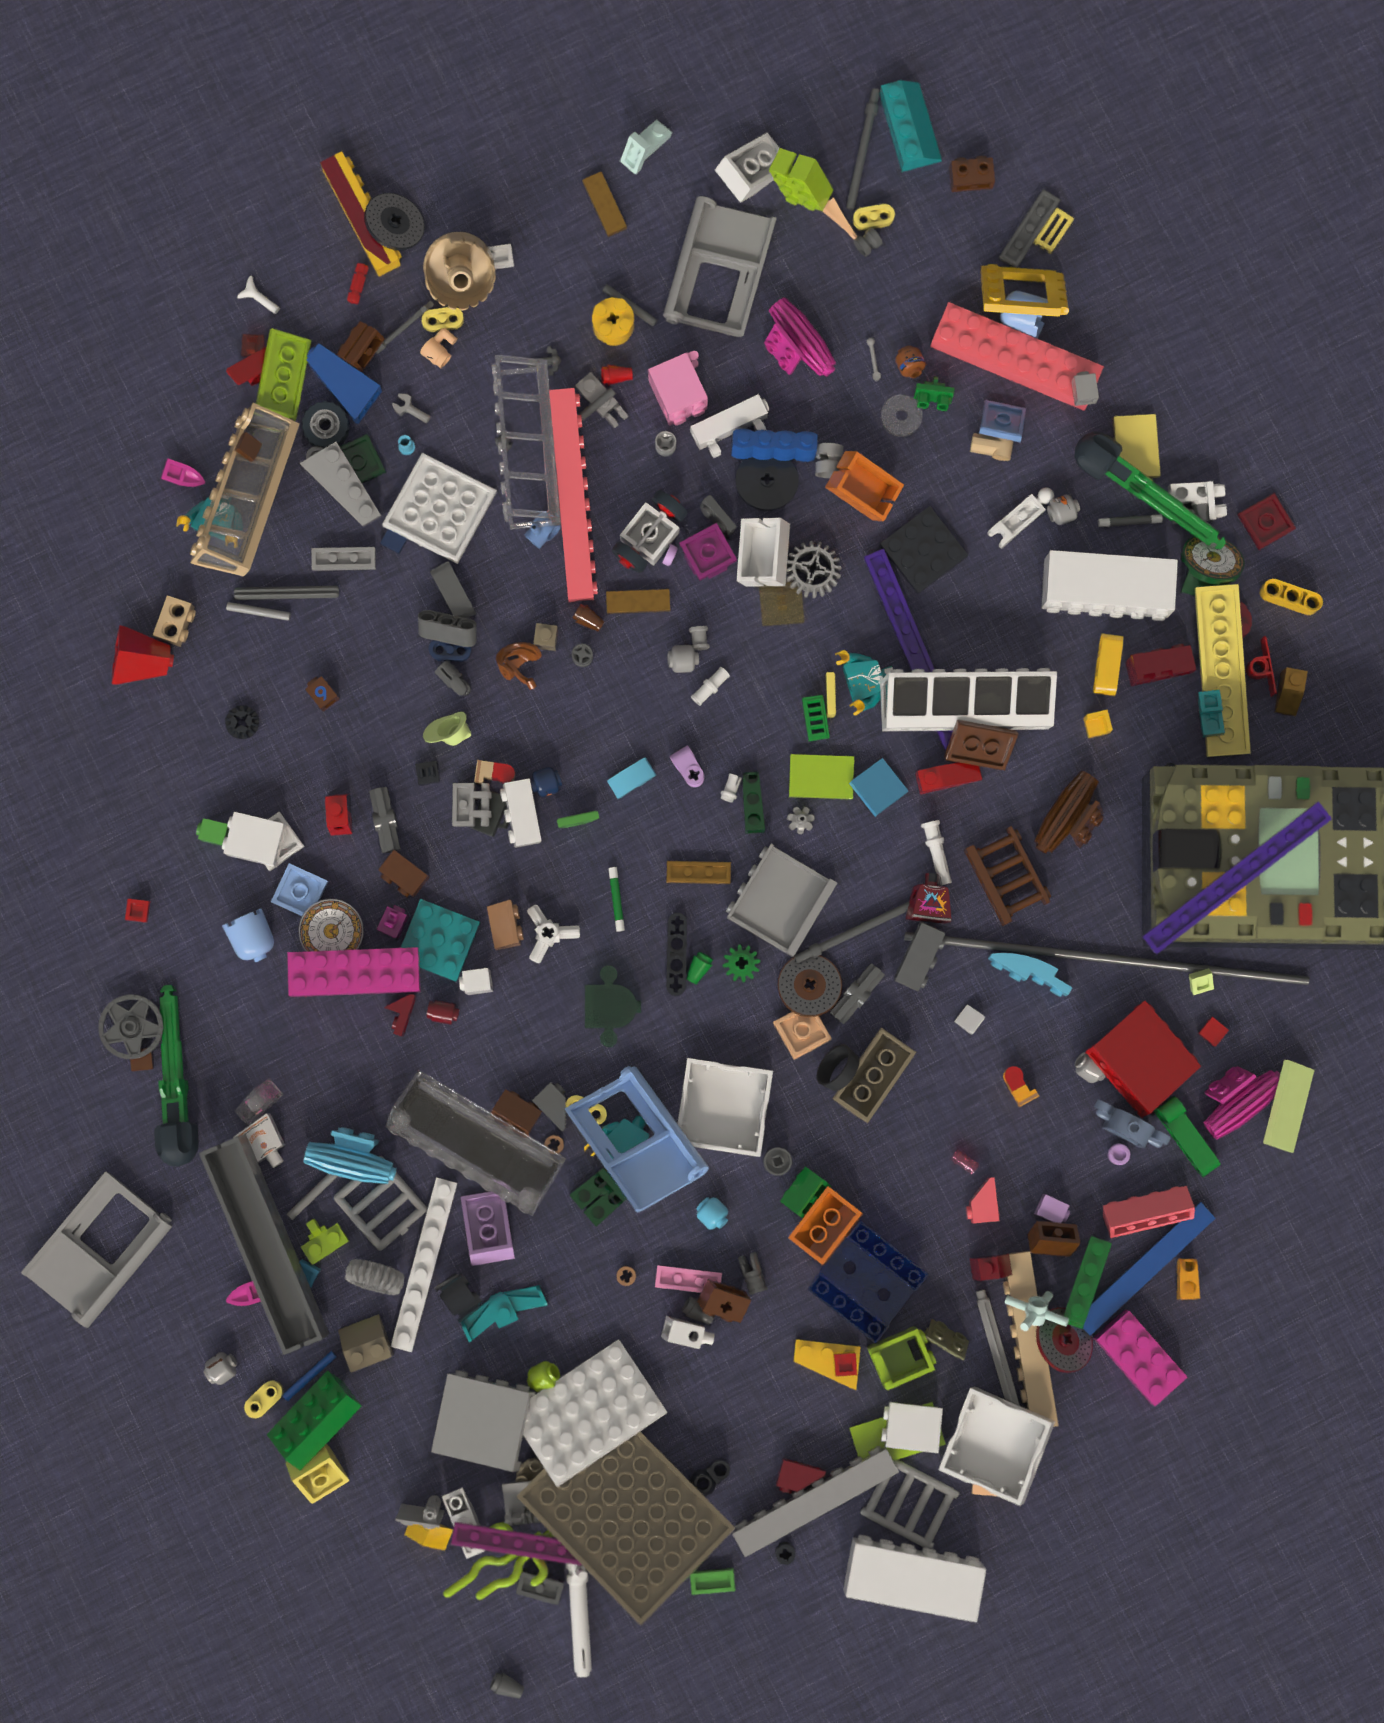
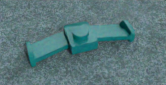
(502, 1309)

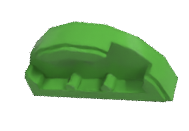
(578, 819)

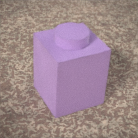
(1052, 1209)

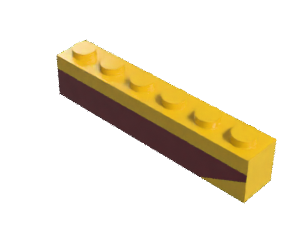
(354, 201)

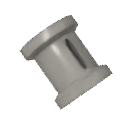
(699, 637)

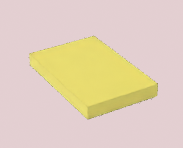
(1139, 442)

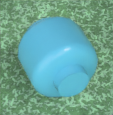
(712, 1213)

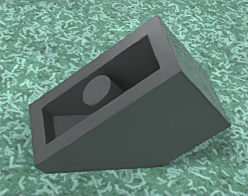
(553, 1104)

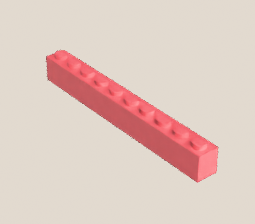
(571, 495)

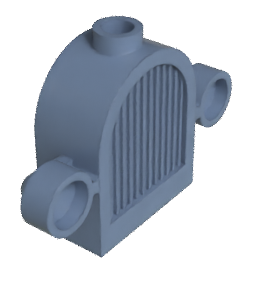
(1129, 1126)

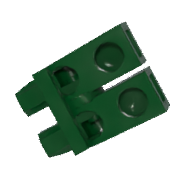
(600, 1186)

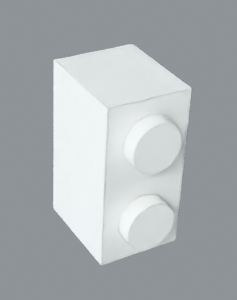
(476, 981)

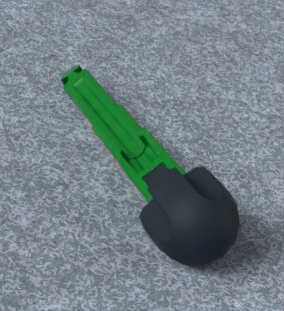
(1099, 456)
(177, 1137)

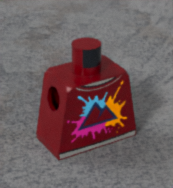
(929, 902)

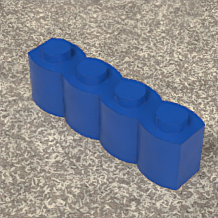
(779, 445)

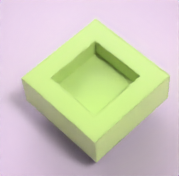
(1201, 981)

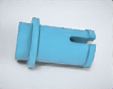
(406, 450)

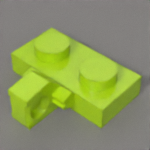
(323, 1241)

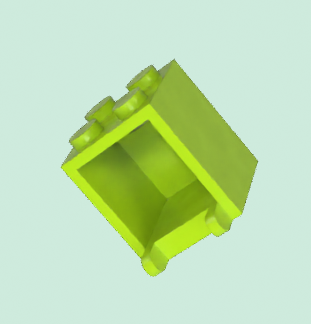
(895, 1361)

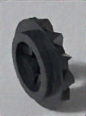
(242, 732)

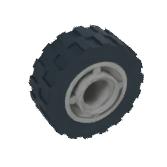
(325, 412)

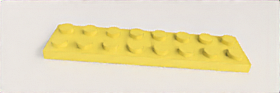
(1223, 664)

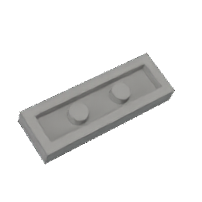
(344, 558)

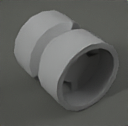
(829, 457)

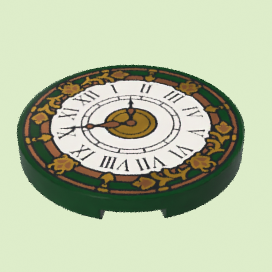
(1213, 564)

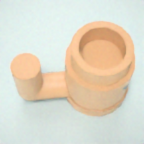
(435, 351)

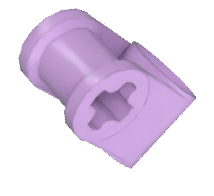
(686, 764)

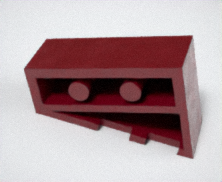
(1160, 664)

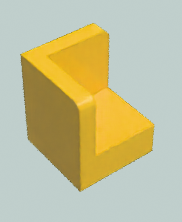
(1097, 723)

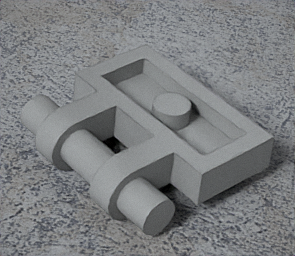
(464, 804)

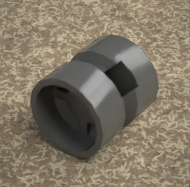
(777, 1161)

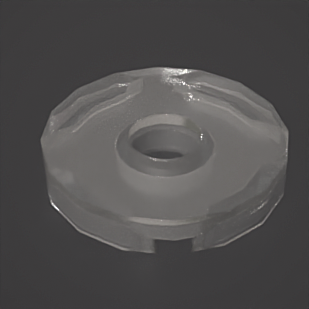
(901, 427)

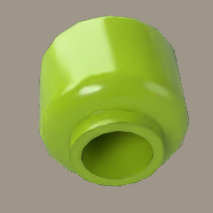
(543, 1376)

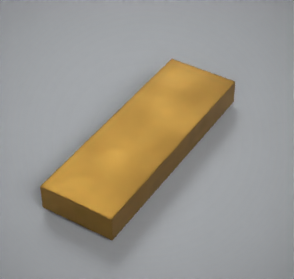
(604, 204)
(638, 601)
(698, 872)

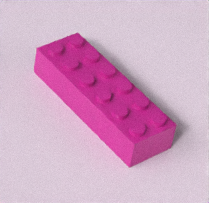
(354, 972)

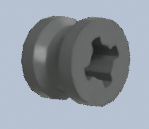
(582, 651)

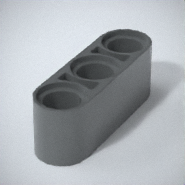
(452, 591)
(447, 628)

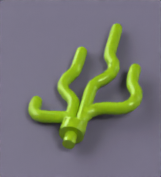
(500, 1561)

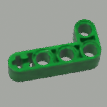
(1173, 1117)

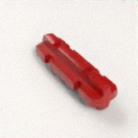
(357, 283)

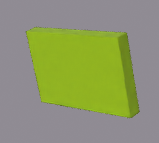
(821, 776)

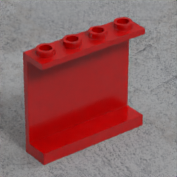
(1143, 1059)

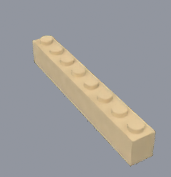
(1033, 1368)

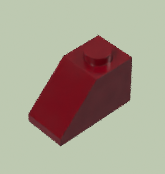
(990, 1267)
(797, 1475)

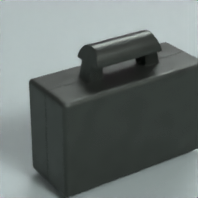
(497, 809)

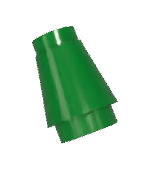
(699, 967)

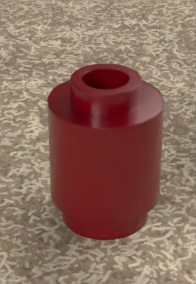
(442, 1012)

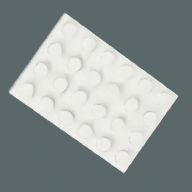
(590, 1413)

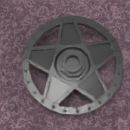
(130, 1026)

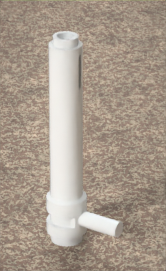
(577, 1581)

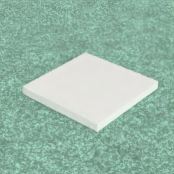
(441, 509)

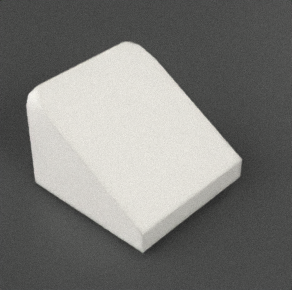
(969, 1019)

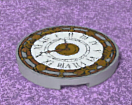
(330, 927)

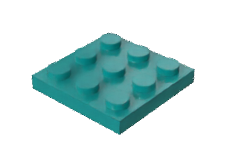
(441, 939)

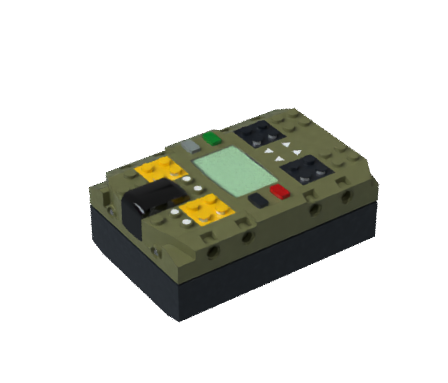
(1312, 898)

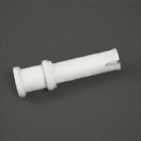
(935, 842)

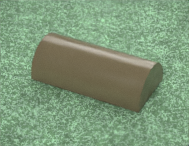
(876, 1075)

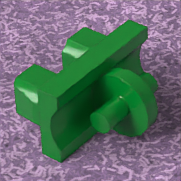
(933, 392)

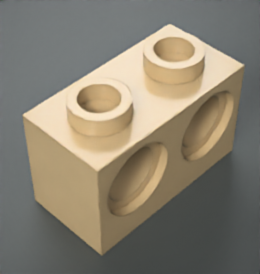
(168, 620)

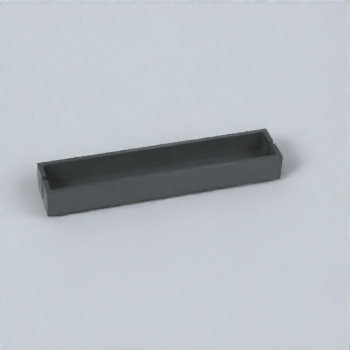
(264, 1244)

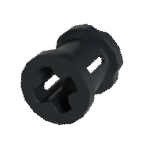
(779, 1549)

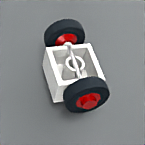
(649, 532)

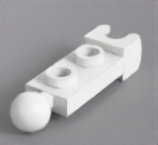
(1021, 516)

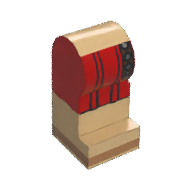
(493, 771)

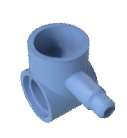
(540, 535)

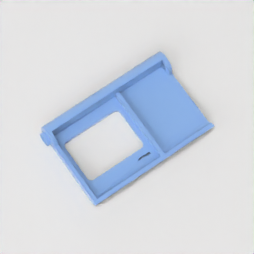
(652, 1167)

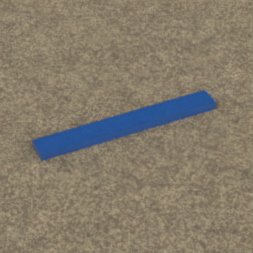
(1146, 1267)

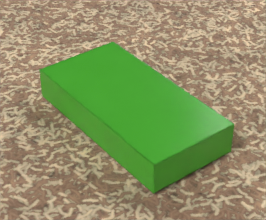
(712, 1581)

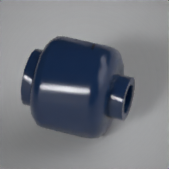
(545, 782)

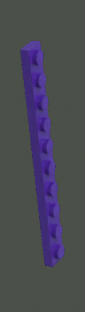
(901, 619)
(1237, 877)

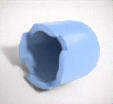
(1024, 323)
(250, 936)

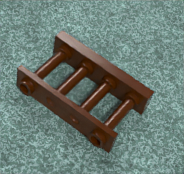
(994, 893)

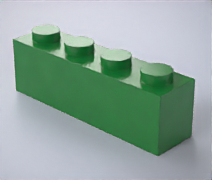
(1087, 1282)

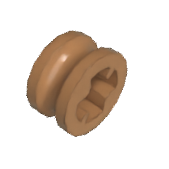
(560, 1147)
(620, 1272)

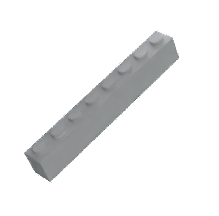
(814, 1501)

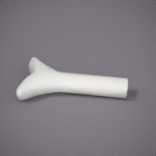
(251, 291)

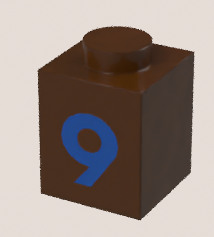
(321, 693)

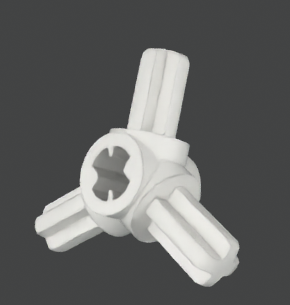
(543, 943)

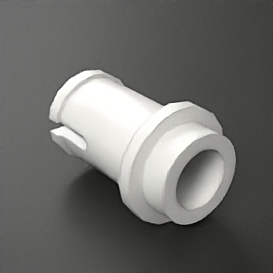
(731, 787)

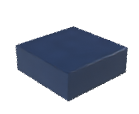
(393, 541)

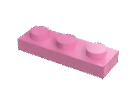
(684, 1278)

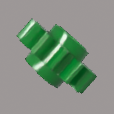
(734, 958)

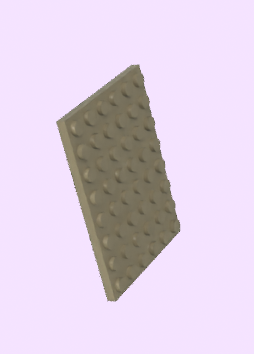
(630, 1523)

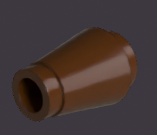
(587, 617)

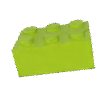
(801, 183)

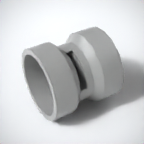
(665, 439)

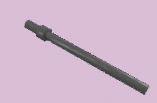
(870, 111)
(816, 949)

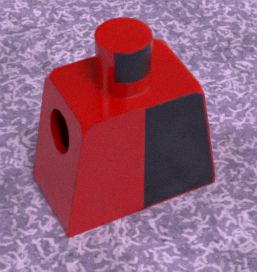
(338, 814)

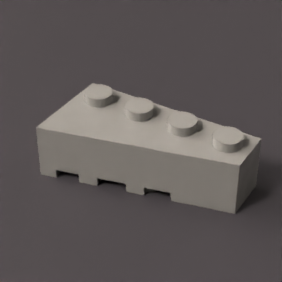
(337, 476)

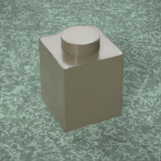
(546, 636)

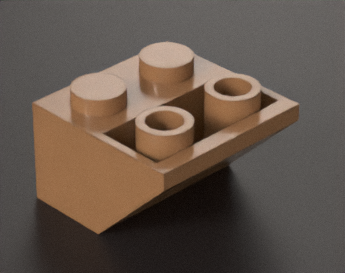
(504, 925)

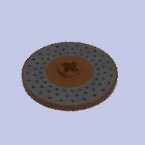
(807, 1001)

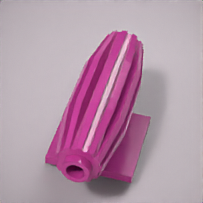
(797, 339)
(1240, 1099)

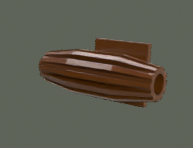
(1071, 815)

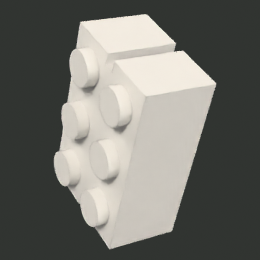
(763, 552)

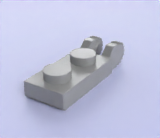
(593, 389)

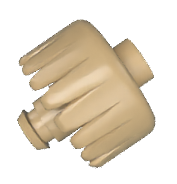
(459, 270)

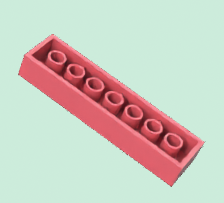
(1010, 353)

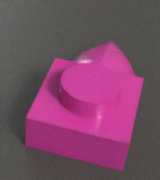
(181, 474)
(244, 1295)

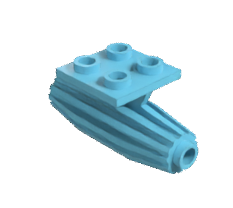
(350, 1157)

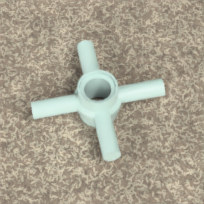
(1036, 1310)

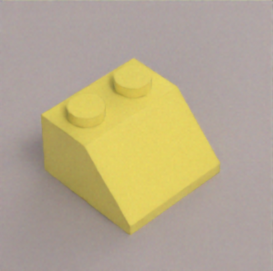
(319, 1475)

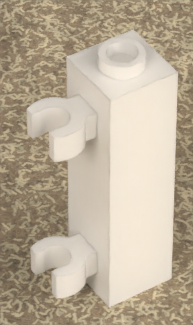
(724, 423)

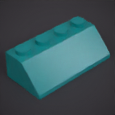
(909, 124)

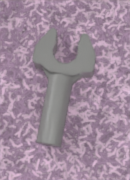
(409, 408)

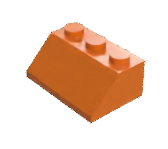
(825, 1225)

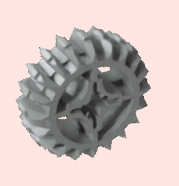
(817, 552)
(374, 1277)

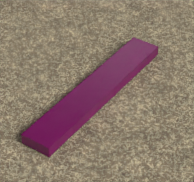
(511, 1543)

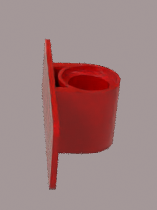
(248, 369)
(1266, 665)

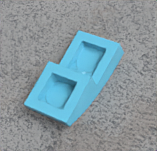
(631, 777)

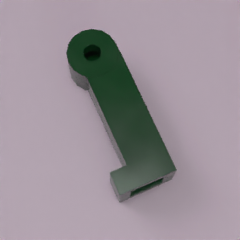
(753, 803)

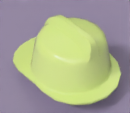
(449, 729)

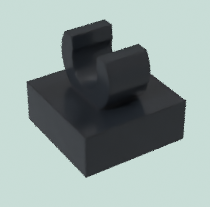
(427, 773)

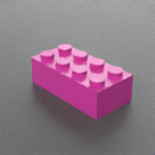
(1140, 1357)

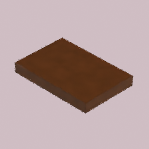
(981, 745)

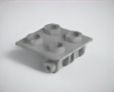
(515, 1510)
(426, 1516)

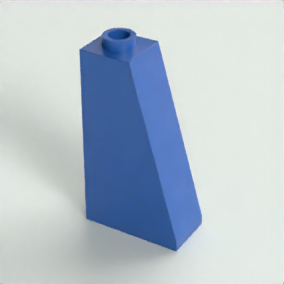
(347, 384)

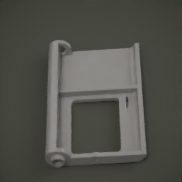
(726, 240)
(78, 1274)

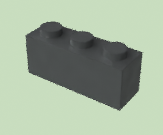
(920, 956)

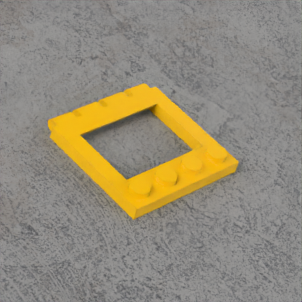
(994, 293)

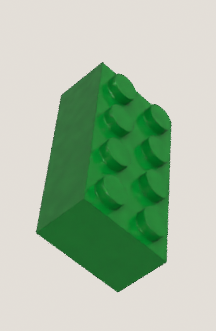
(314, 1420)

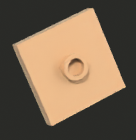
(801, 1033)

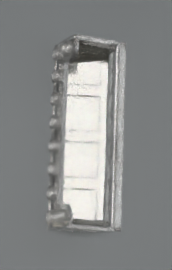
(474, 1142)

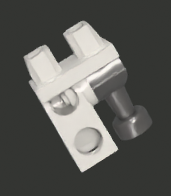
(1201, 497)

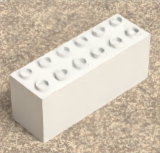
(1109, 585)
(914, 1578)

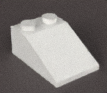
(748, 167)

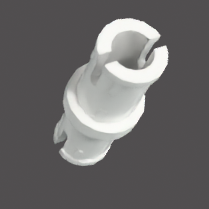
(710, 686)

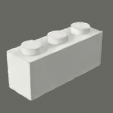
(520, 813)

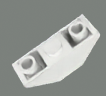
(461, 1511)

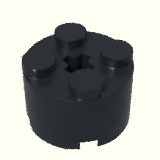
(458, 1297)

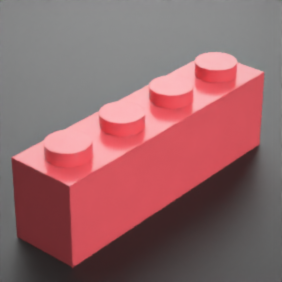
(1148, 1211)

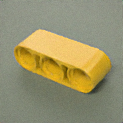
(1301, 596)
(1108, 664)

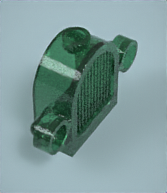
(609, 1006)

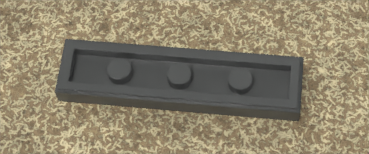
(1029, 229)

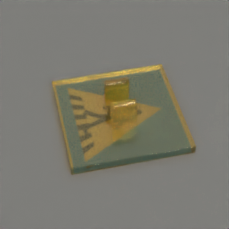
(781, 605)

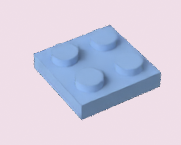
(298, 890)

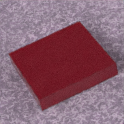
(1266, 521)

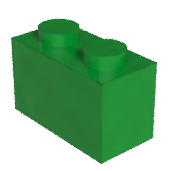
(804, 1192)

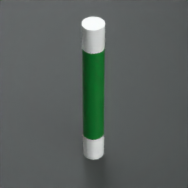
(616, 898)

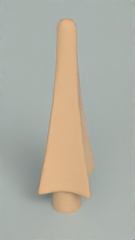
(834, 212)

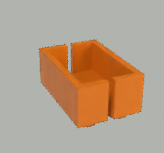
(864, 485)

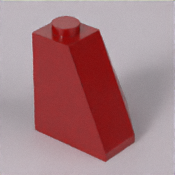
(139, 657)

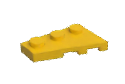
(820, 1358)

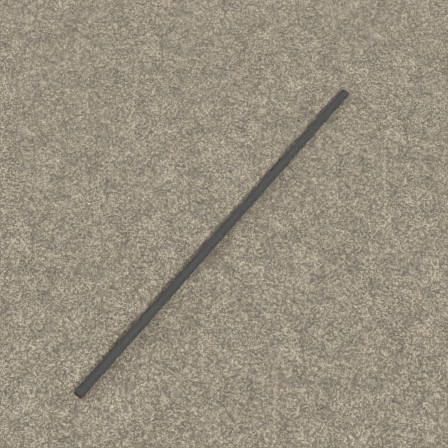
(1116, 959)

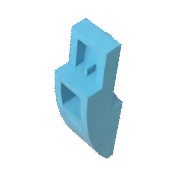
(1023, 966)

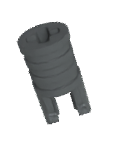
(453, 678)
(755, 1278)

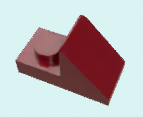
(404, 1007)

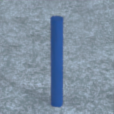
(314, 1371)

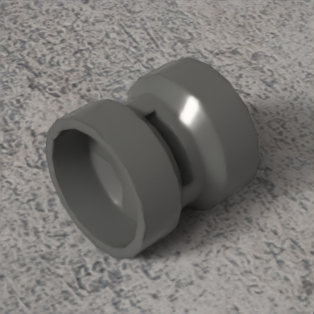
(868, 242)

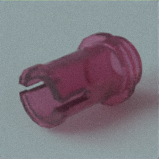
(964, 1161)

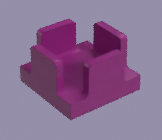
(708, 552)

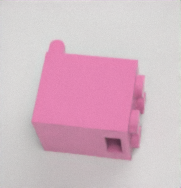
(678, 388)

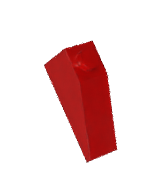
(947, 776)

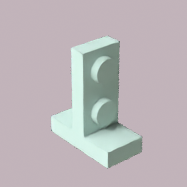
(643, 145)

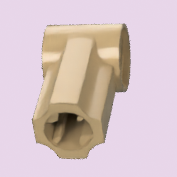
(988, 445)

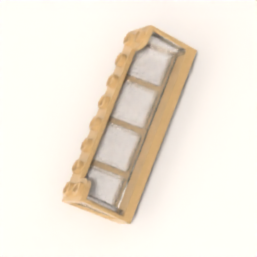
(244, 493)

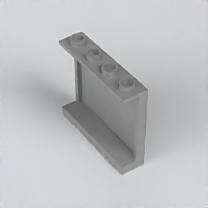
(780, 900)
(482, 1420)

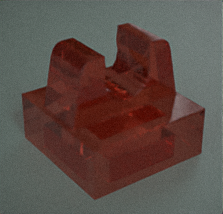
(251, 344)

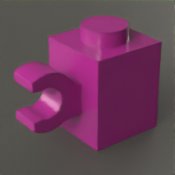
(393, 921)

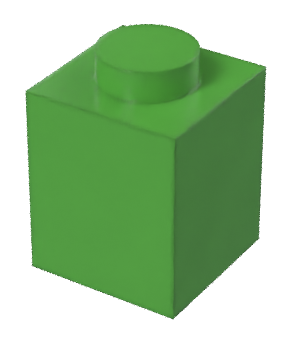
(212, 831)

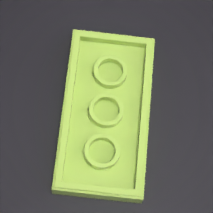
(1288, 1106)

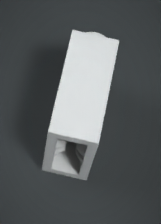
(254, 839)
(912, 1427)

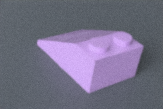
(487, 1228)

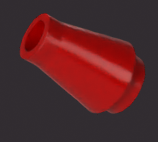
(615, 374)

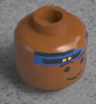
(910, 361)

